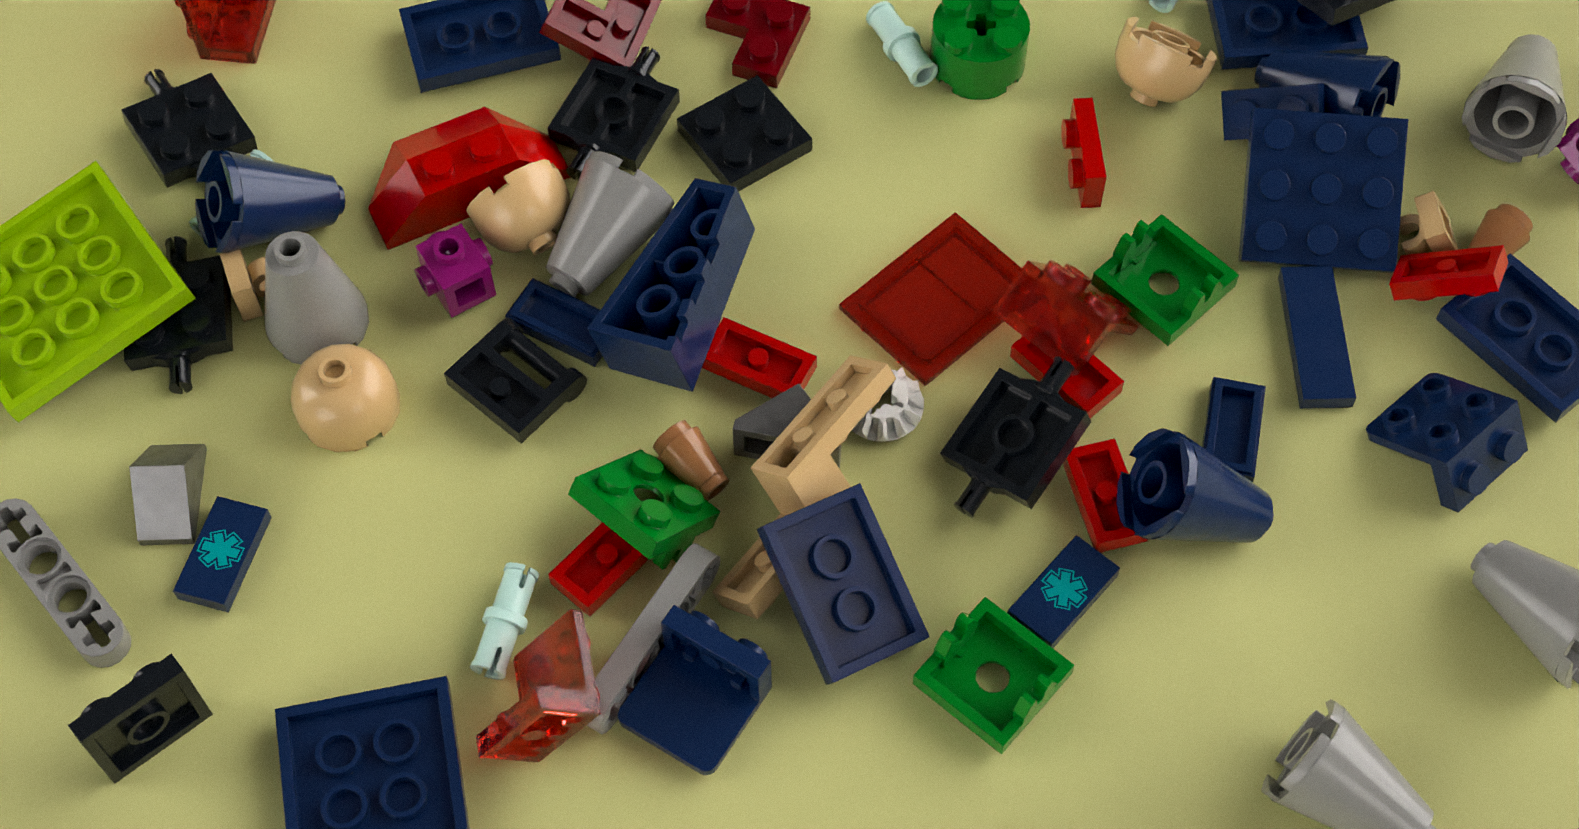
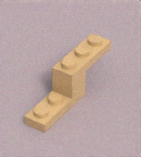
(801, 471)

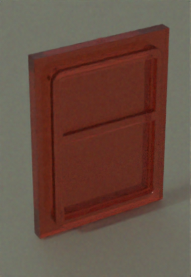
(934, 298)

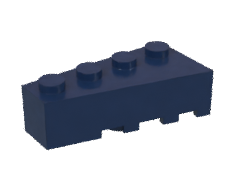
(677, 289)

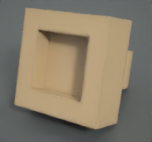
(1432, 224)
(245, 282)

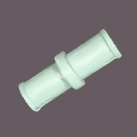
(901, 44)
(504, 621)

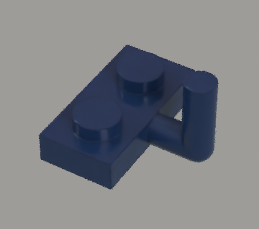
(1239, 103)

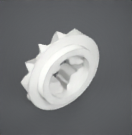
(897, 420)

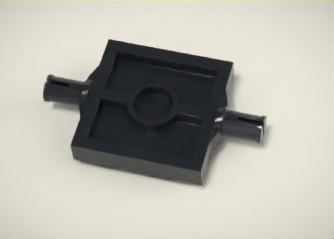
(614, 112)
(185, 123)
(194, 330)
(1015, 437)

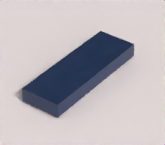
(1316, 337)

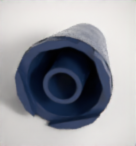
(1351, 81)
(260, 199)
(1189, 494)

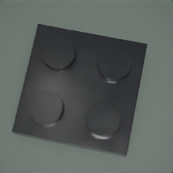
(744, 134)
(140, 718)

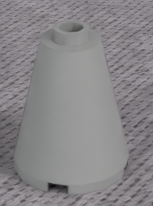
(1518, 103)
(605, 223)
(309, 299)
(1536, 601)
(1344, 778)

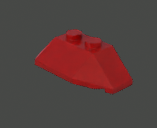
(444, 167)

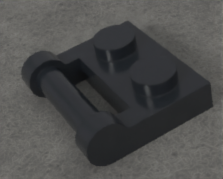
(504, 390)

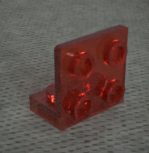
(227, 27)
(1061, 313)
(554, 695)

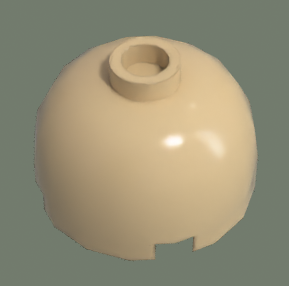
(1160, 63)
(524, 210)
(344, 397)

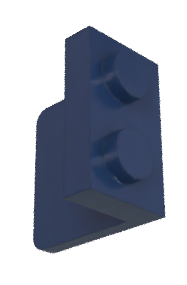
(1456, 429)
(697, 691)

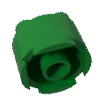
(979, 45)

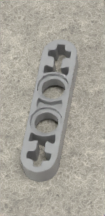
(58, 581)
(644, 640)

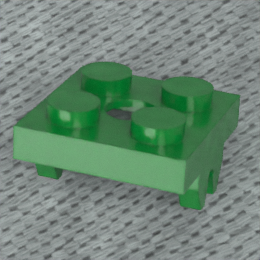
(1164, 249)
(650, 526)
(997, 638)

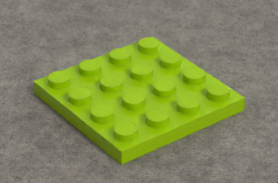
(76, 288)

